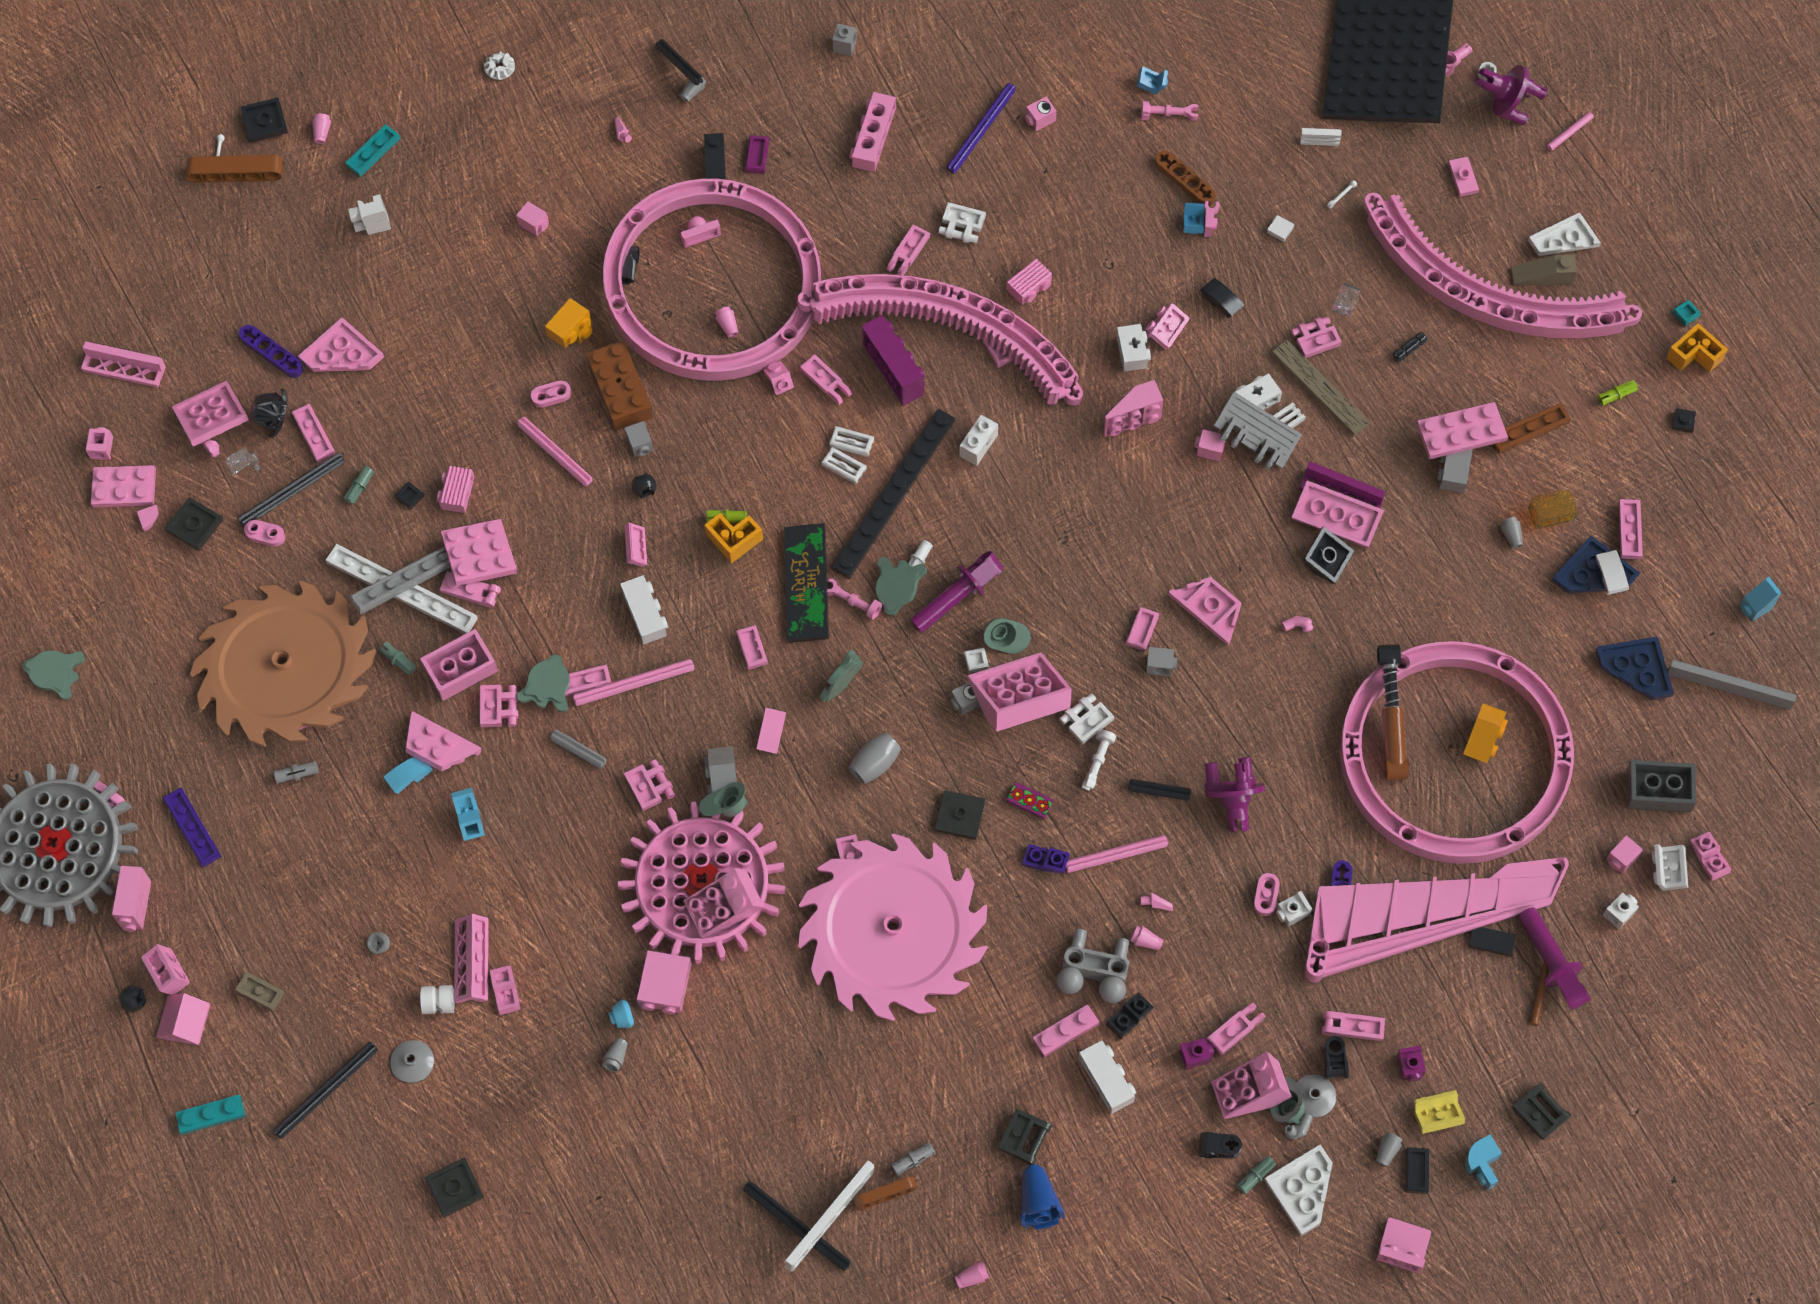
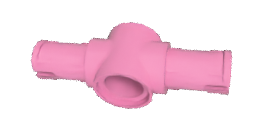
(1455, 57)

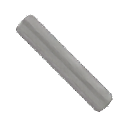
(578, 749)

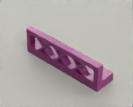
(1343, 484)

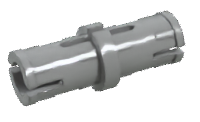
(282, 775)
(913, 1159)

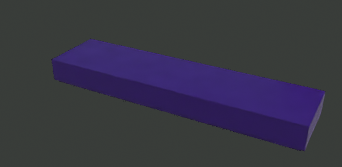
(192, 827)

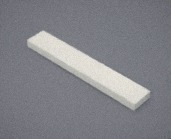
(829, 1216)

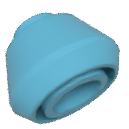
(621, 1015)

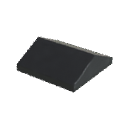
(1327, 556)

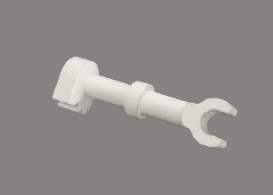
(1105, 738)

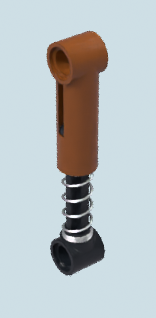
(1395, 763)

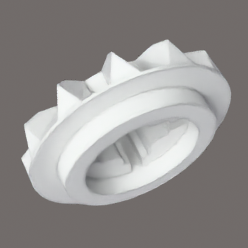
(499, 72)

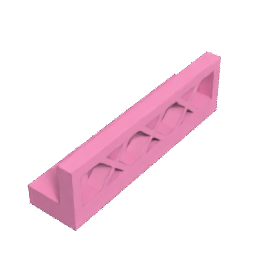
(123, 357)
(474, 957)

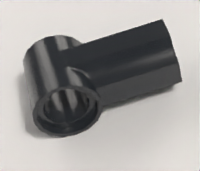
(629, 267)

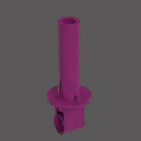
(971, 580)
(1562, 973)

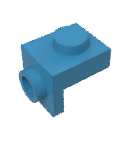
(1151, 80)
(1193, 218)

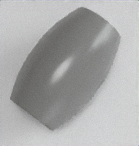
(874, 758)

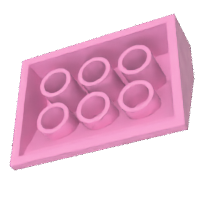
(1020, 691)

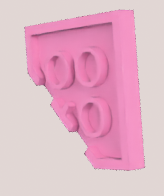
(341, 350)

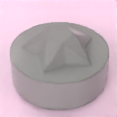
(378, 942)

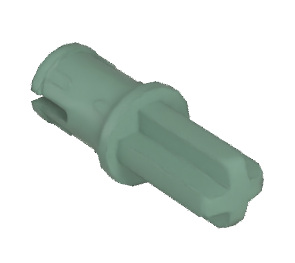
(359, 485)
(397, 658)
(1256, 1175)

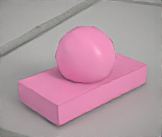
(700, 231)

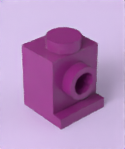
(1190, 1058)
(1407, 1071)

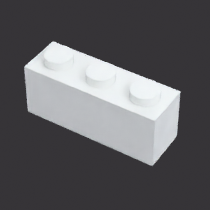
(644, 609)
(1107, 1076)

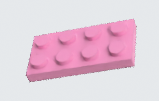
(1462, 430)
(1338, 513)

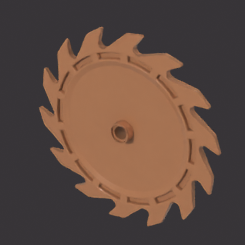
(275, 696)

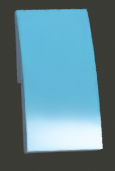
(407, 772)

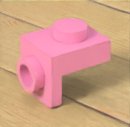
(778, 377)

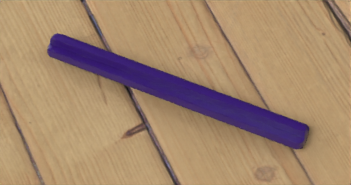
(981, 128)

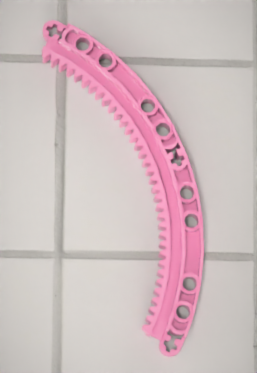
(956, 307)
(1547, 316)

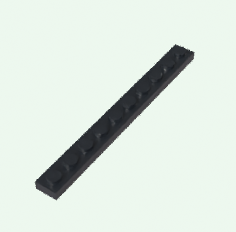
(893, 493)

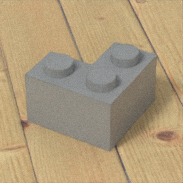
(720, 768)

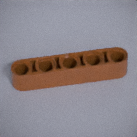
(234, 168)

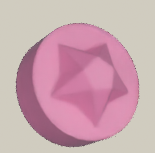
(211, 447)

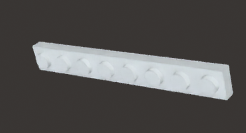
(415, 597)

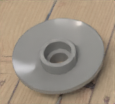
(416, 1070)
(1319, 1105)

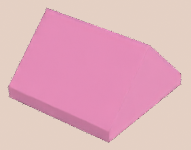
(183, 1019)

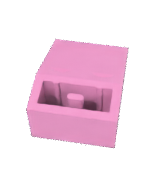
(1137, 408)
(723, 902)
(1251, 1087)

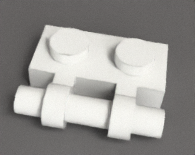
(965, 218)
(1089, 723)

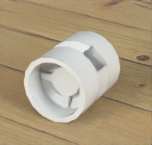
(437, 999)

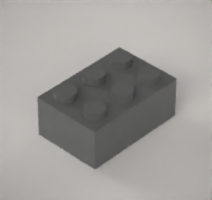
(1661, 786)

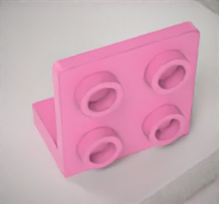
(1404, 1245)

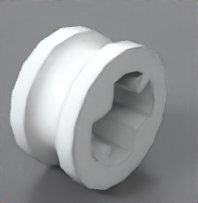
(1490, 66)

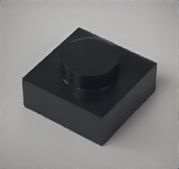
(1684, 420)

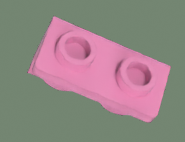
(1167, 325)

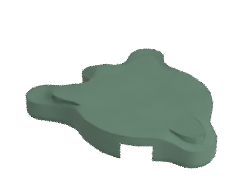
(897, 584)
(53, 671)
(842, 676)
(547, 683)

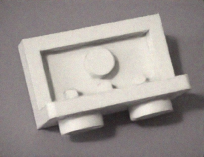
(1670, 867)

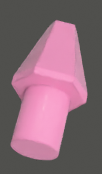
(621, 131)
(1156, 902)

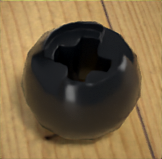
(643, 485)
(132, 998)

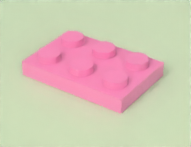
(123, 486)

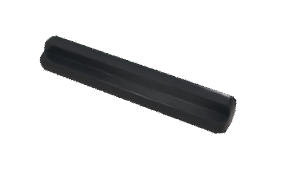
(1159, 789)

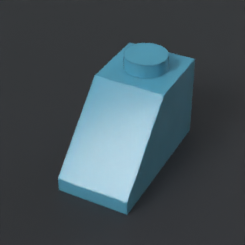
(1760, 599)

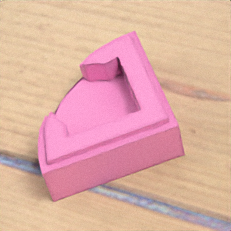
(148, 516)

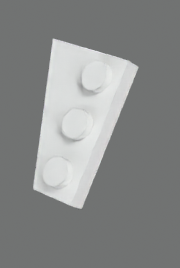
(1564, 237)

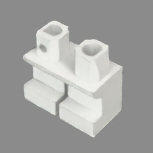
(370, 216)

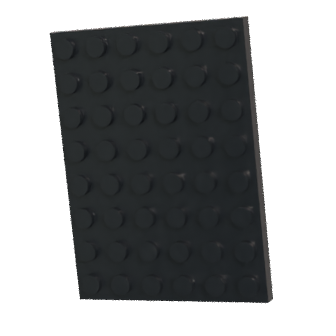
(1388, 60)

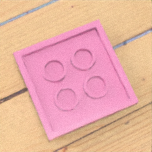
(210, 413)
(478, 552)

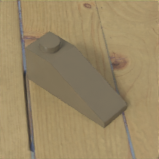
(1545, 271)

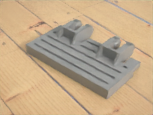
(1258, 430)

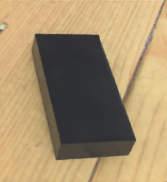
(1492, 941)
(1417, 1170)

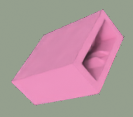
(131, 898)
(664, 982)

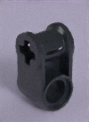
(1335, 1062)
(1217, 1145)

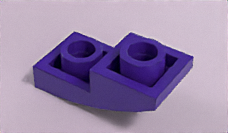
(1046, 860)

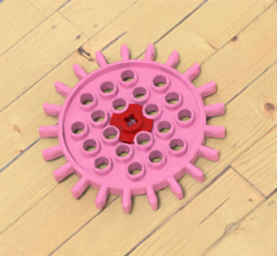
(663, 847)

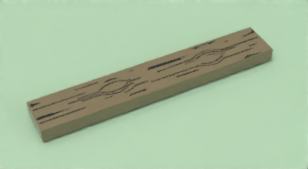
(1320, 388)

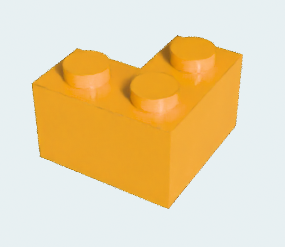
(570, 324)
(1698, 346)
(735, 540)
(1487, 728)

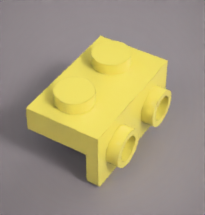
(1438, 1112)

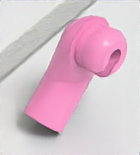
(1299, 621)

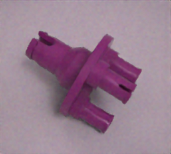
(1509, 91)
(1234, 794)

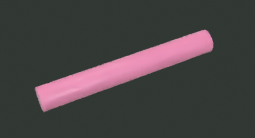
(1570, 131)

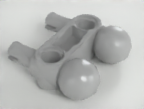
(1094, 966)

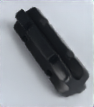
(1409, 347)

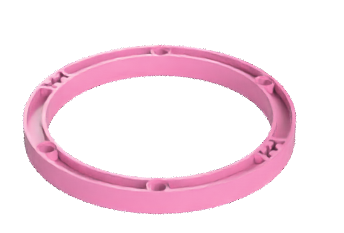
(697, 193)
(1440, 847)

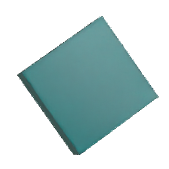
(1686, 313)

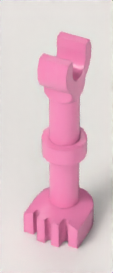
(1146, 109)
(872, 610)

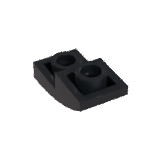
(1221, 295)
(1129, 1016)

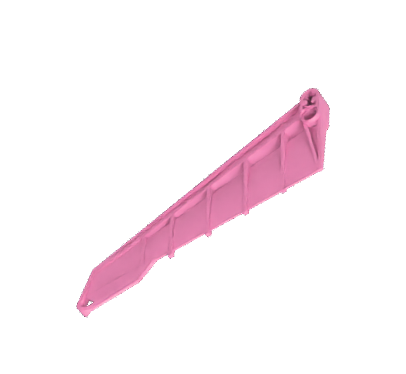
(1377, 908)

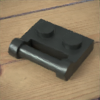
(1537, 1116)
(1017, 1134)

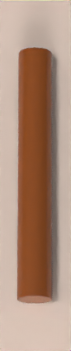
(1540, 994)

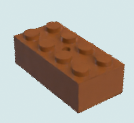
(625, 400)

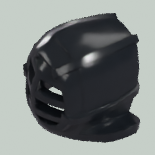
(270, 410)

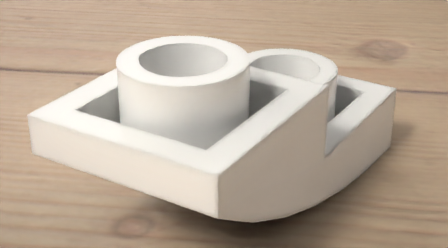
(1612, 572)

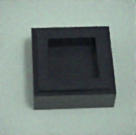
(409, 495)

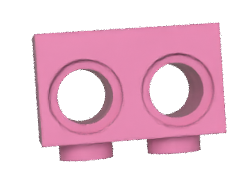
(165, 969)

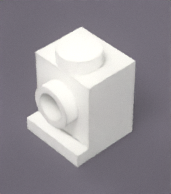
(1289, 916)
(1619, 916)

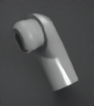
(1299, 1130)

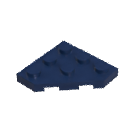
(1582, 570)
(1638, 666)

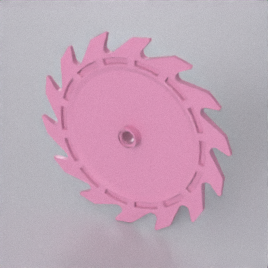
(883, 962)

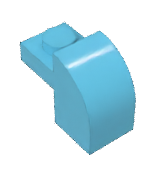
(468, 814)
(1478, 1159)

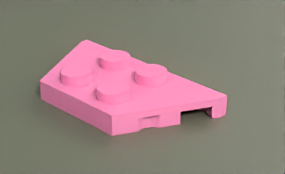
(1210, 606)
(436, 744)

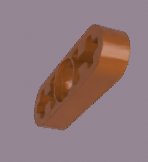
(885, 1193)

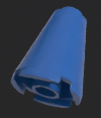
(1038, 1200)

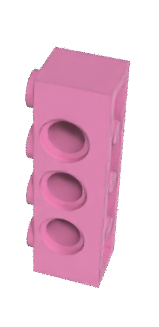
(878, 105)

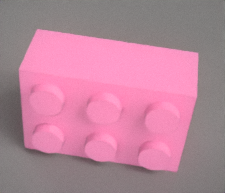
(459, 664)

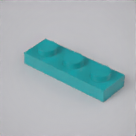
(372, 150)
(210, 1114)

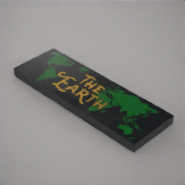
(806, 583)

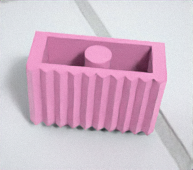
(1029, 282)
(456, 489)

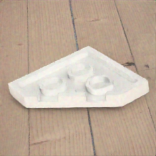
(1303, 1188)

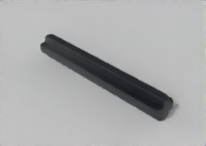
(677, 60)

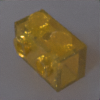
(1552, 509)

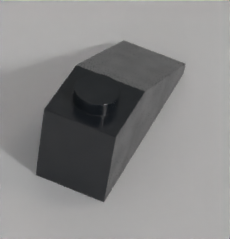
(715, 156)

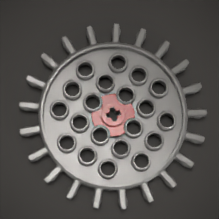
(81, 886)

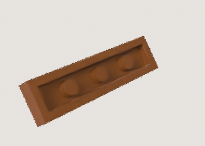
(1533, 427)

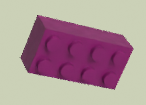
(893, 360)

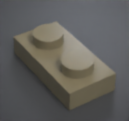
(259, 991)

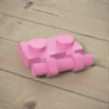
(1318, 341)
(491, 705)
(643, 787)

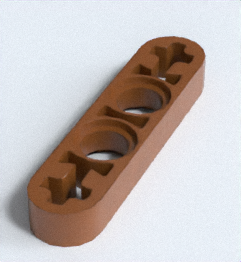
(1187, 176)

